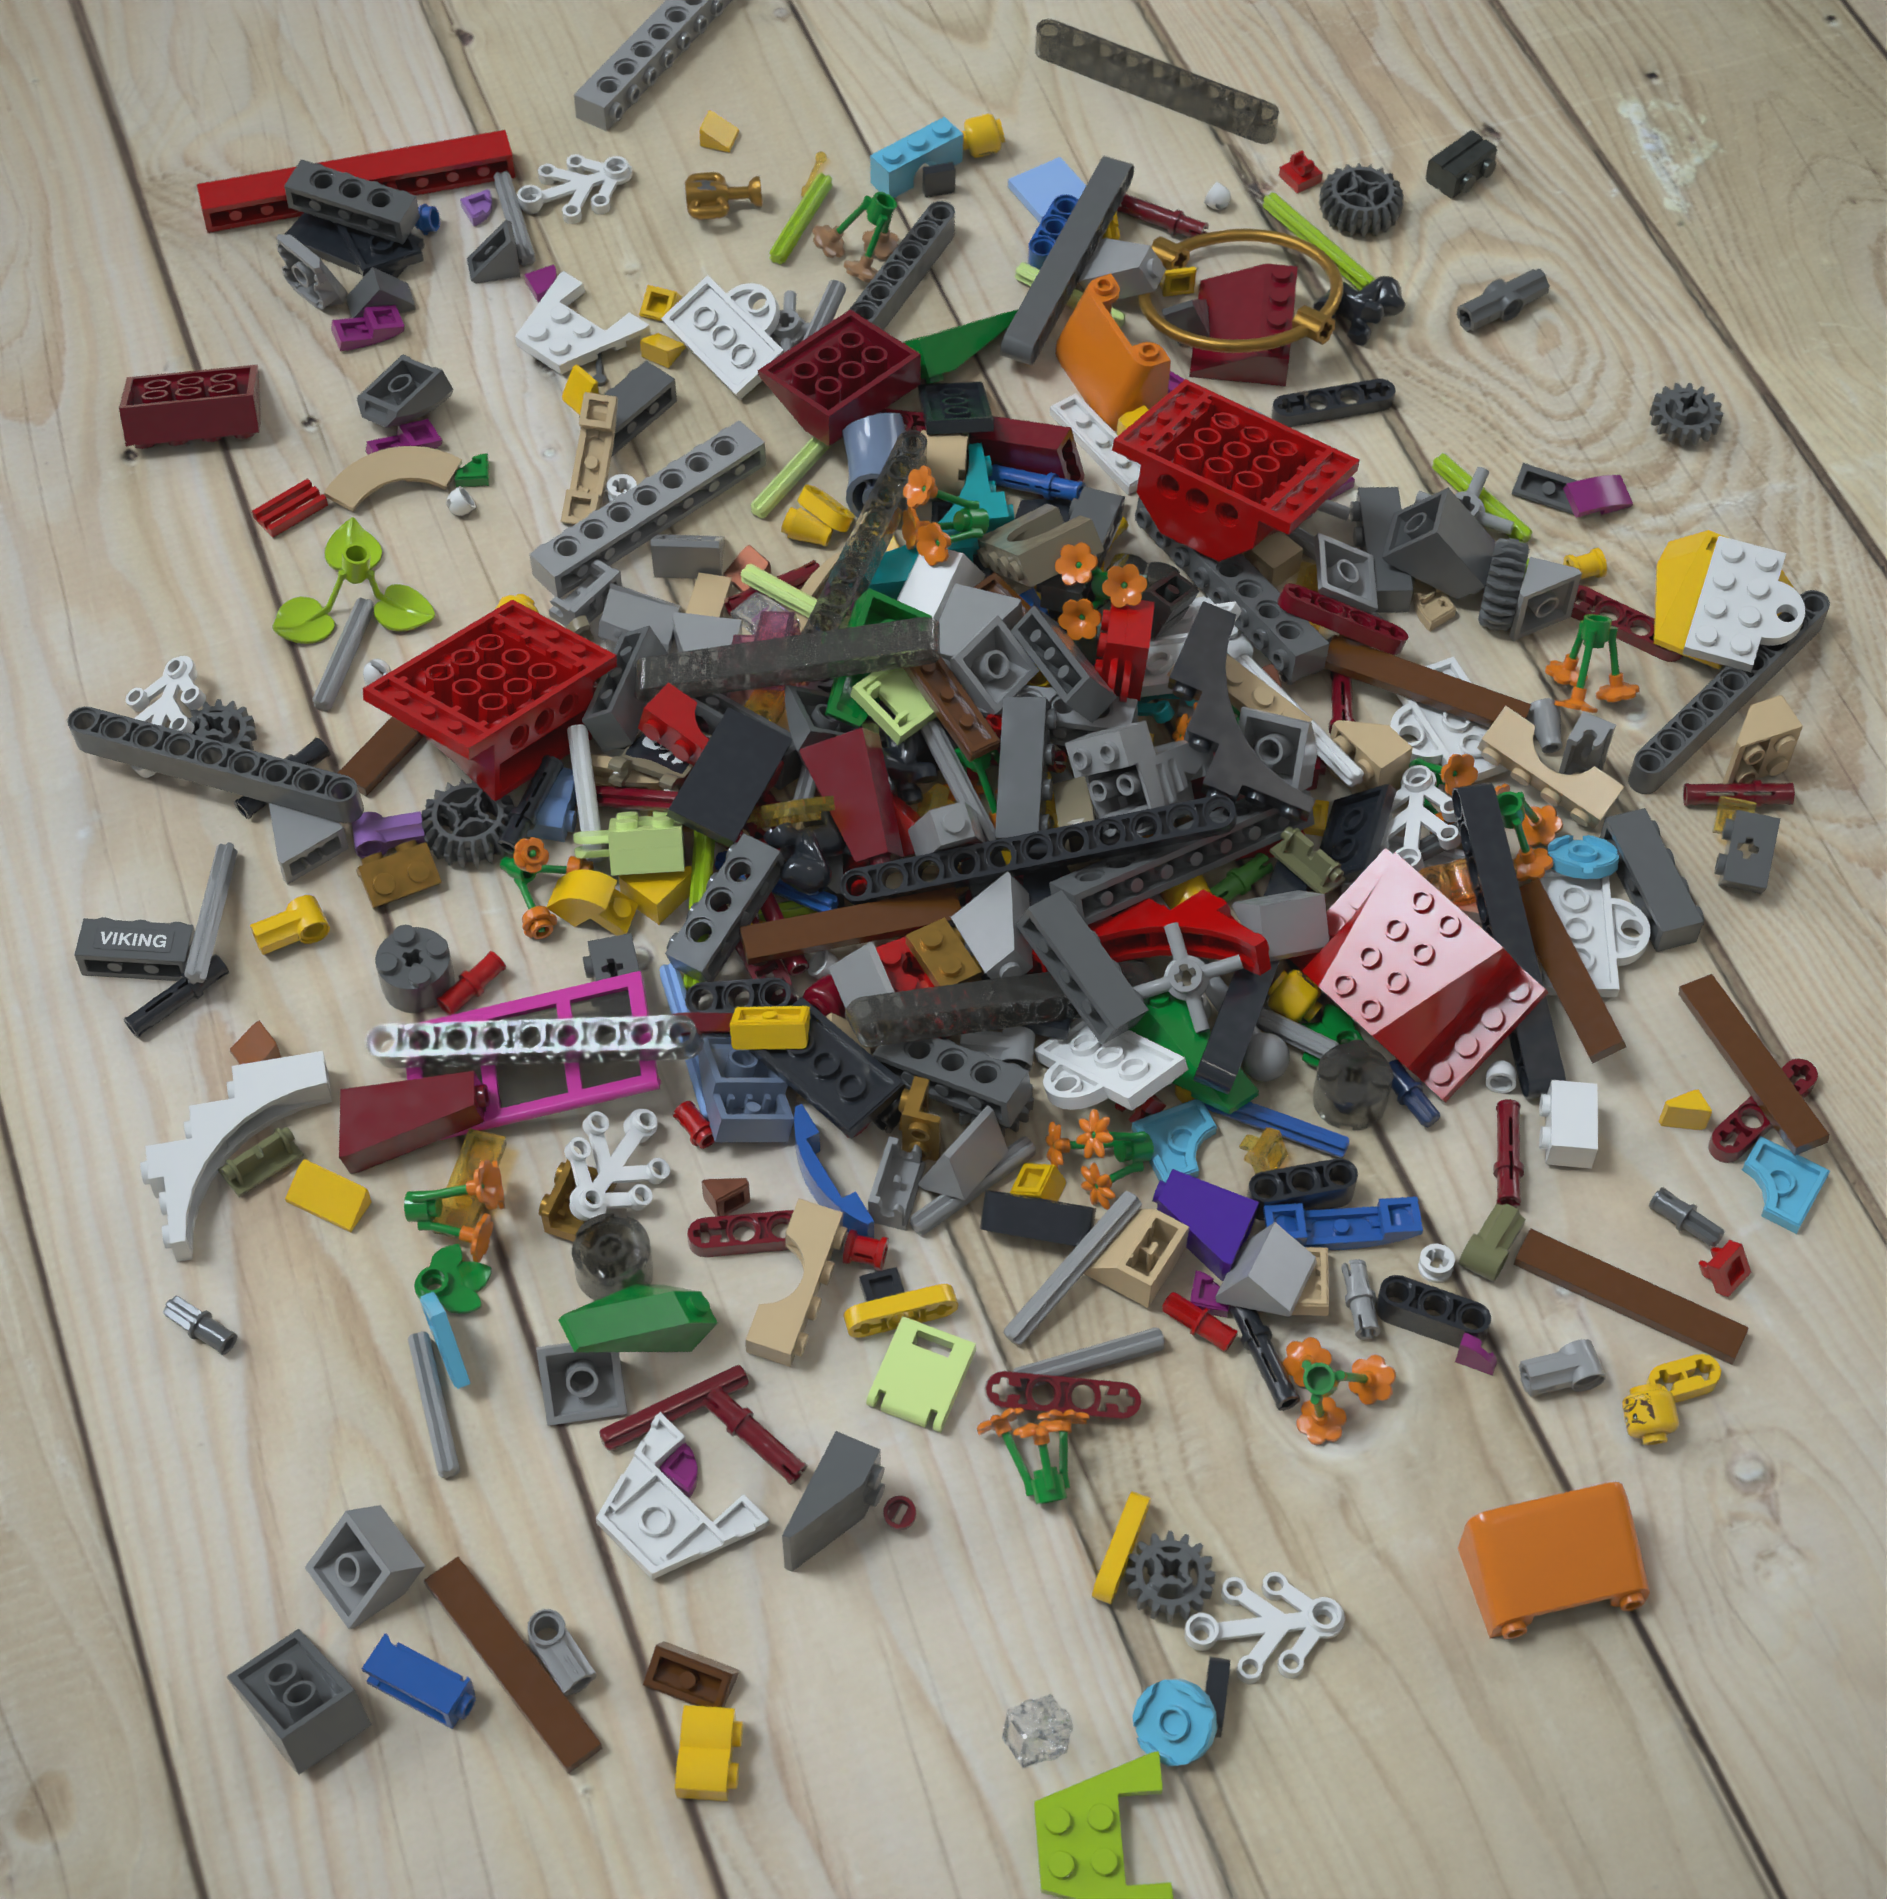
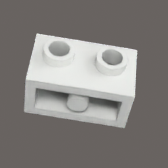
(1571, 1124)

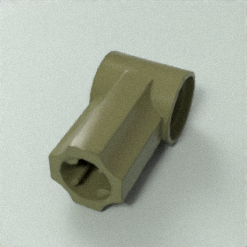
(1489, 1249)

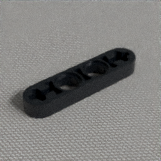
(1378, 396)

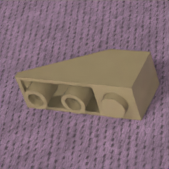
(1073, 807)

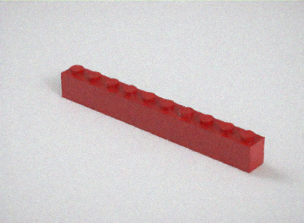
(411, 169)

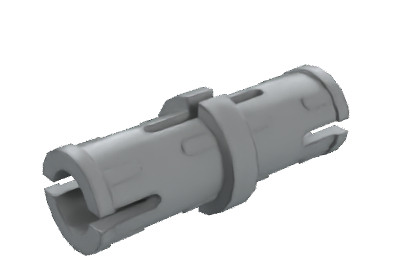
(1360, 1299)

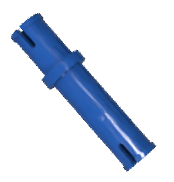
(1047, 485)

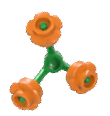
(527, 861)

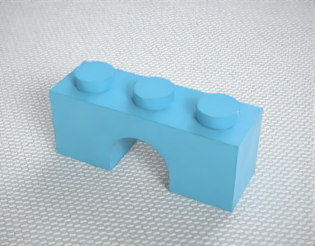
(896, 165)

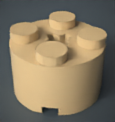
(948, 460)

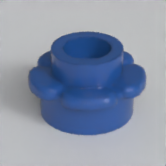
(429, 219)

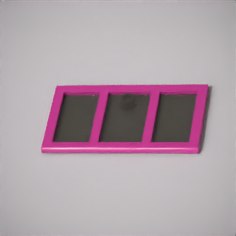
(540, 1090)

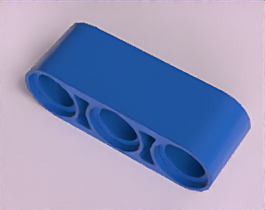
(1049, 229)

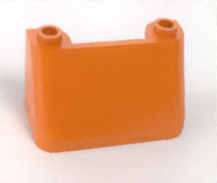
(1103, 362)
(1553, 1557)

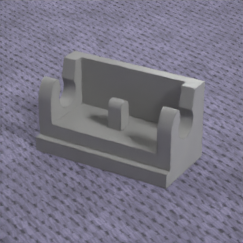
(588, 598)
(1587, 745)
(896, 1185)

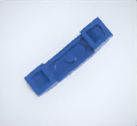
(819, 1183)
(1349, 1227)

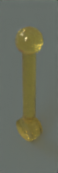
(820, 158)

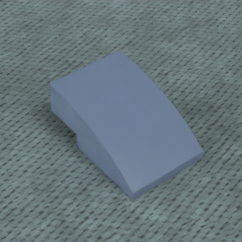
(742, 1094)

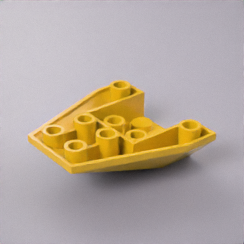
(1679, 586)

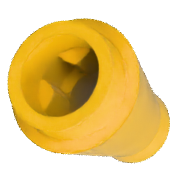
(805, 527)

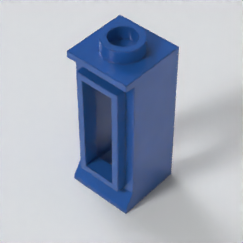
(419, 1682)

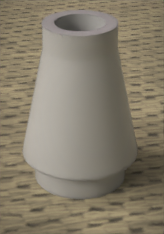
(1547, 724)

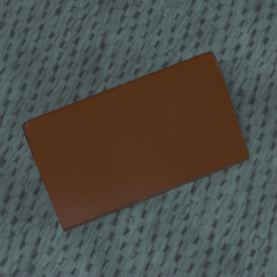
(690, 1676)

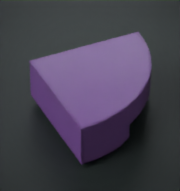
(477, 206)

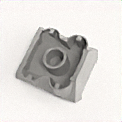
(309, 274)
(632, 610)

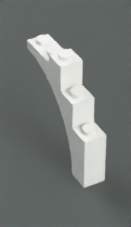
(217, 1129)

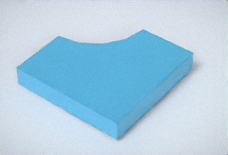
(1177, 1137)
(1786, 1182)
(444, 1339)

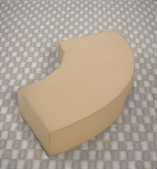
(1431, 605)

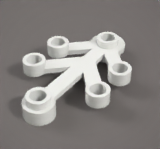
(610, 173)
(177, 675)
(1417, 785)
(611, 1168)
(1269, 1623)

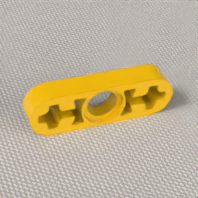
(885, 1313)
(1121, 1546)

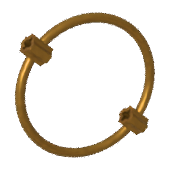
(1307, 322)

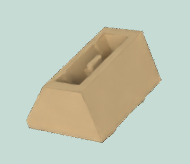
(1764, 742)
(1375, 750)
(1141, 1256)

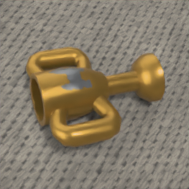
(709, 196)

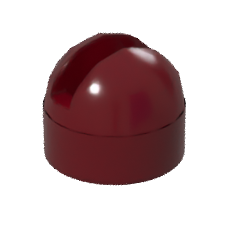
(892, 1509)

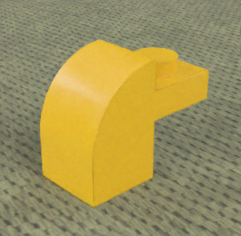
(593, 896)

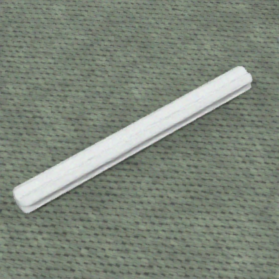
(1326, 748)

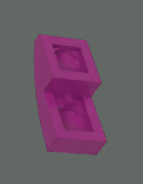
(375, 327)
(415, 433)
(1597, 494)

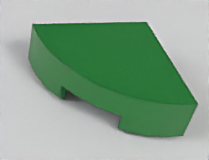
(474, 473)

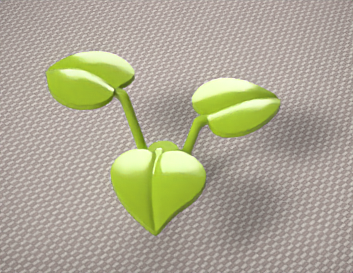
(354, 555)

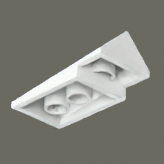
(931, 586)

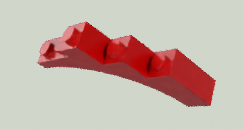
(1203, 925)

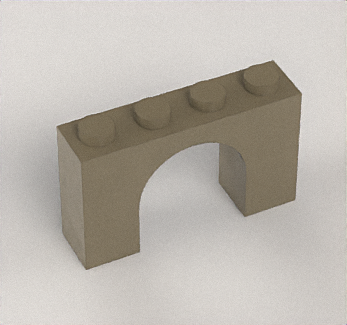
(1033, 543)

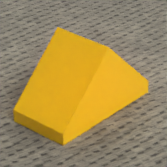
(657, 892)

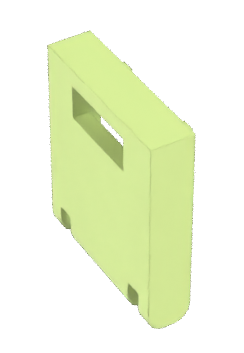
(900, 696)
(920, 1379)

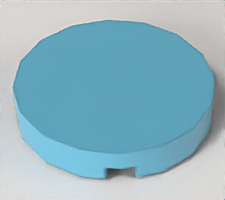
(1583, 858)
(1175, 1721)

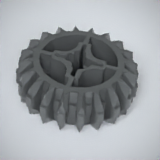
(1361, 200)
(1503, 584)
(465, 811)

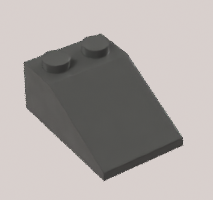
(834, 1499)
(300, 1700)

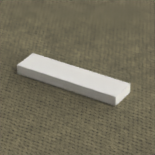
(1096, 440)

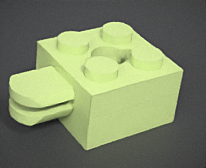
(636, 844)

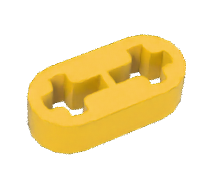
(826, 508)
(1681, 1373)

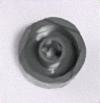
(414, 968)

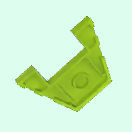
(1083, 1839)

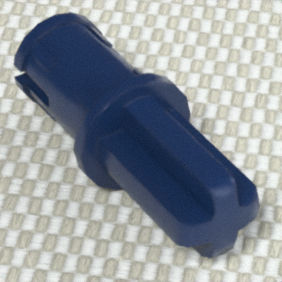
(1411, 1095)

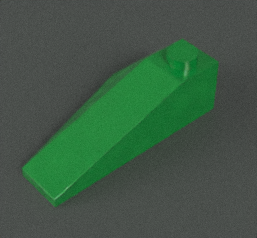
(953, 346)
(868, 609)
(1171, 1027)
(640, 1321)

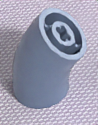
(867, 450)

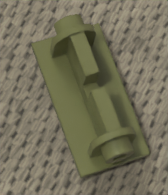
(1312, 867)
(261, 1161)

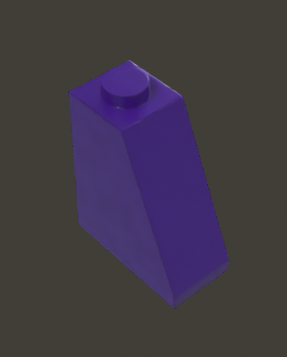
(1215, 1216)

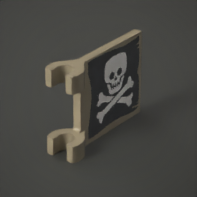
(652, 759)

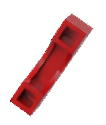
(672, 723)

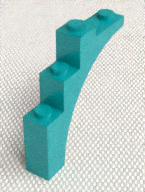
(899, 562)

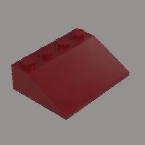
(1248, 306)
(842, 375)
(191, 406)

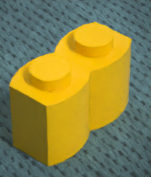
(706, 1753)

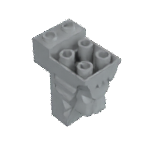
(1132, 774)

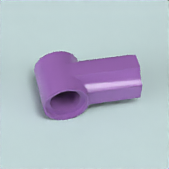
(378, 833)

